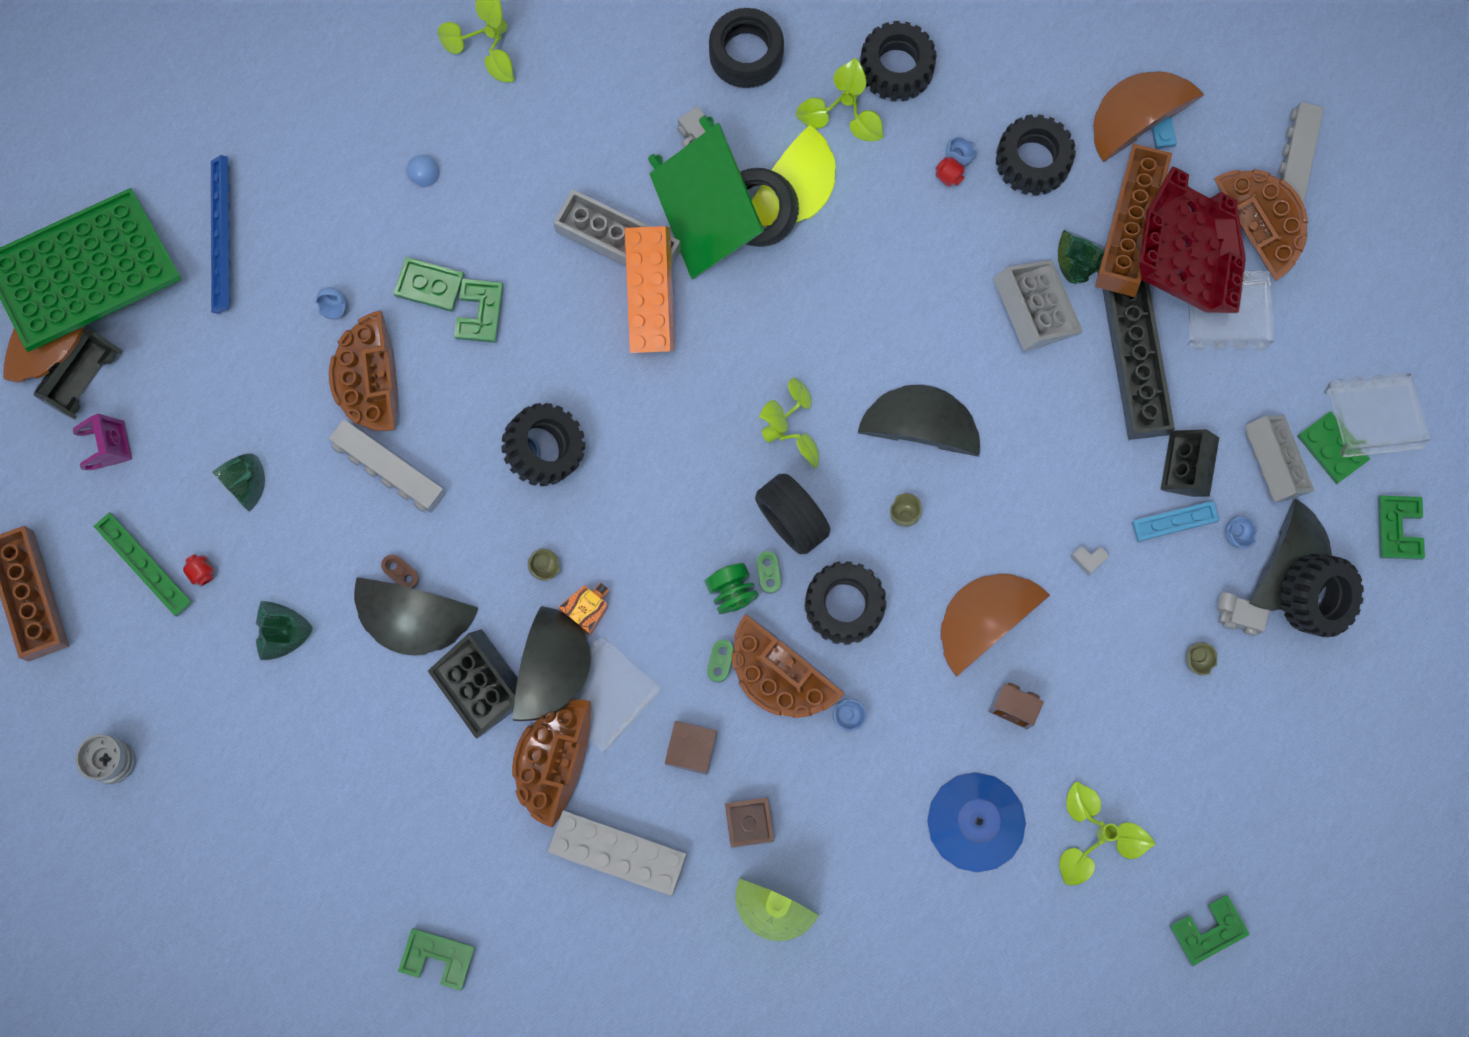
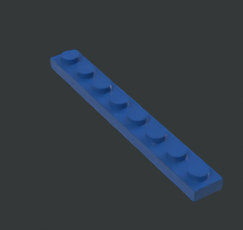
(220, 235)

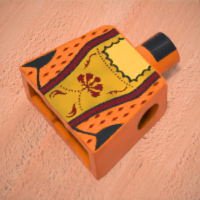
(586, 607)

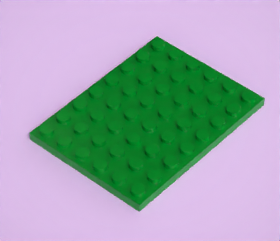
(82, 269)

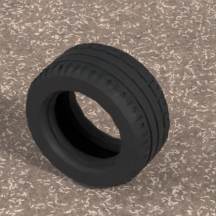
(741, 22)
(787, 203)
(792, 513)

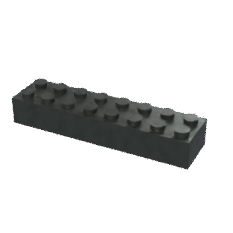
(1139, 363)

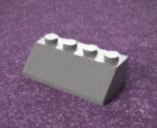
(1279, 458)

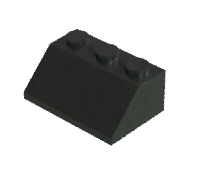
(1190, 462)

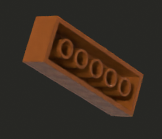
(28, 596)

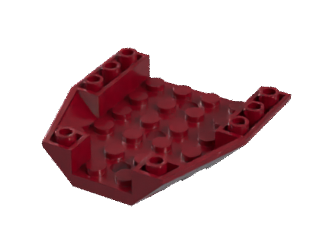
(1214, 249)

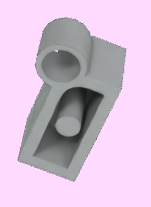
(1241, 615)

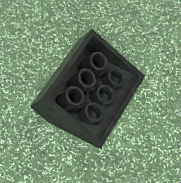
(476, 682)

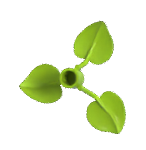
(498, 62)
(852, 81)
(774, 415)
(1131, 839)

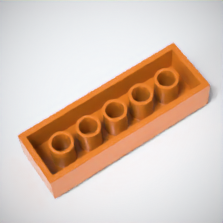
(649, 289)

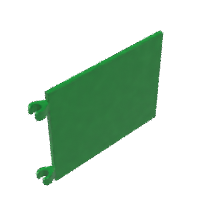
(705, 199)

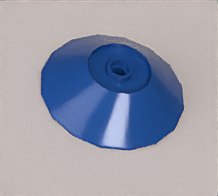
(954, 826)

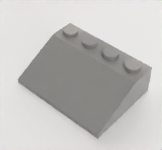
(1037, 304)

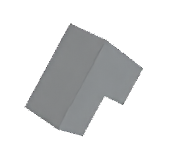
(1087, 561)

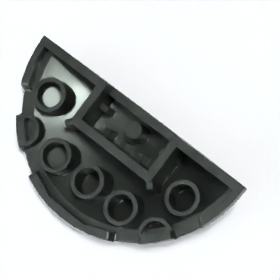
(924, 417)
(1299, 537)
(409, 618)
(552, 665)

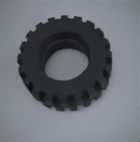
(902, 38)
(1039, 131)
(564, 431)
(848, 575)
(1341, 597)

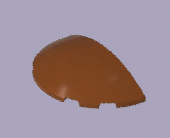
(1138, 106)
(1269, 217)
(36, 363)
(365, 374)
(984, 614)
(777, 675)
(551, 760)

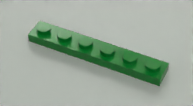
(143, 564)

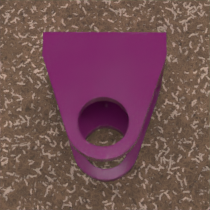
(110, 440)

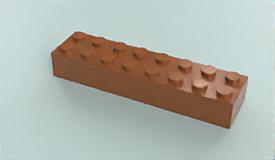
(1140, 183)

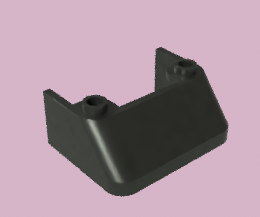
(69, 379)

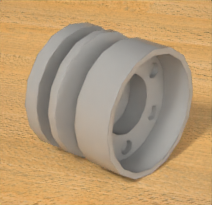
(95, 753)

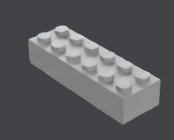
(599, 226)
(617, 853)

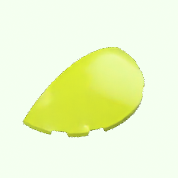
(811, 172)

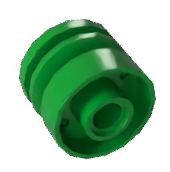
(729, 583)

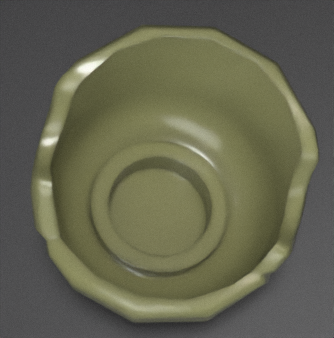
(906, 510)
(543, 564)
(1201, 658)

